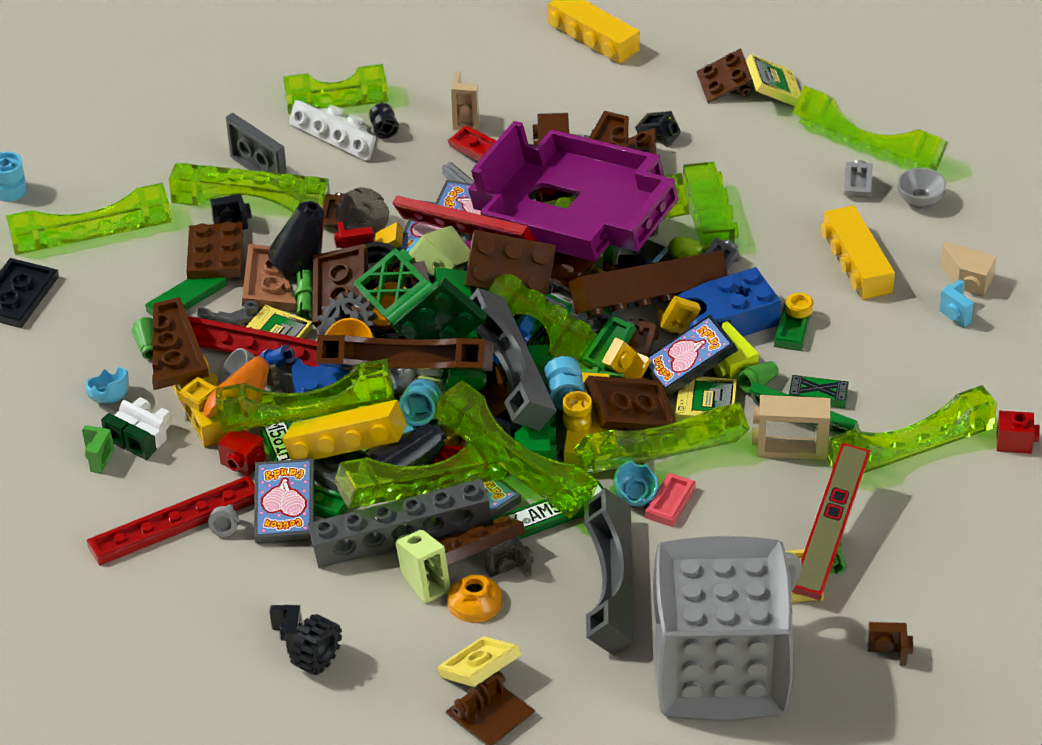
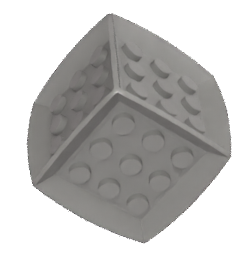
(724, 626)

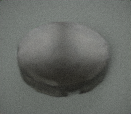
(362, 209)

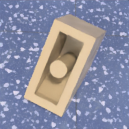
(970, 266)

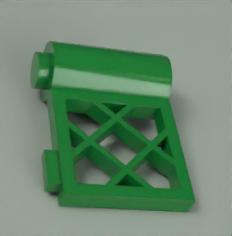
(404, 297)

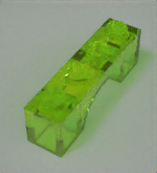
(364, 87)
(566, 334)

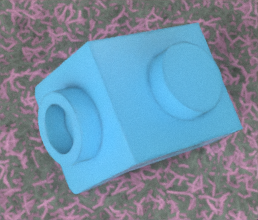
(955, 304)

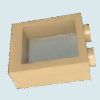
(789, 427)

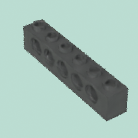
(379, 526)

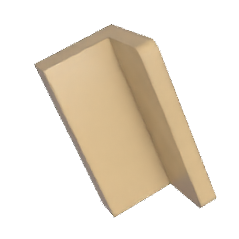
(464, 104)

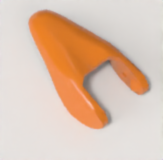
(252, 373)

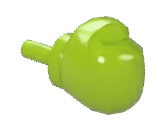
(684, 247)

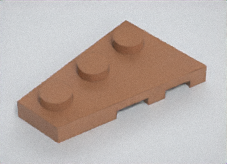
(265, 282)

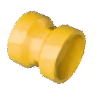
(577, 411)

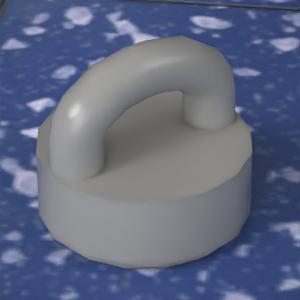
(223, 521)

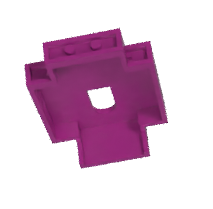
(617, 190)

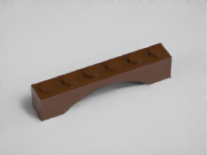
(434, 354)

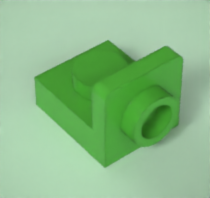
(98, 447)

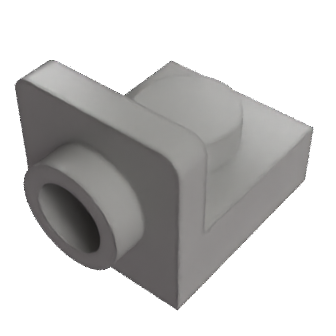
(858, 178)

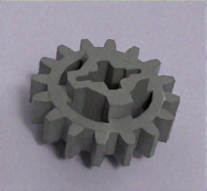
(342, 309)

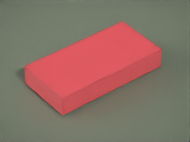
(670, 499)

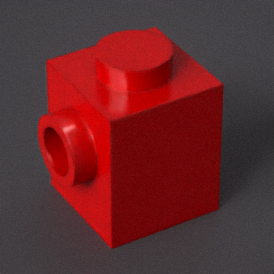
(1016, 432)
(241, 451)

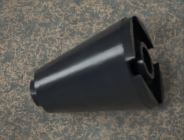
(299, 239)
(414, 448)

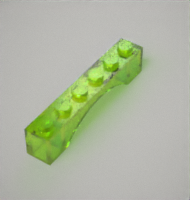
(915, 146)
(198, 183)
(39, 230)
(249, 407)
(960, 418)
(706, 430)
(373, 482)
(557, 482)

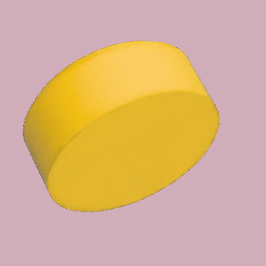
(799, 305)

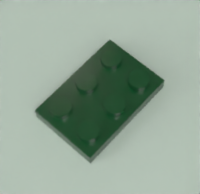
(441, 315)

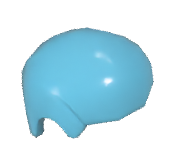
(108, 387)
(635, 483)

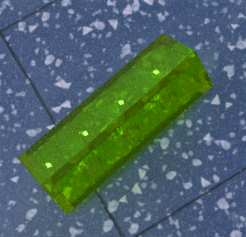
(709, 203)

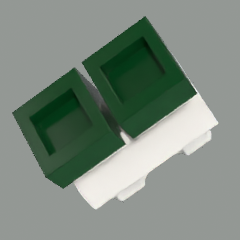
(138, 428)

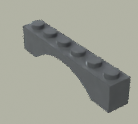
(527, 396)
(609, 526)

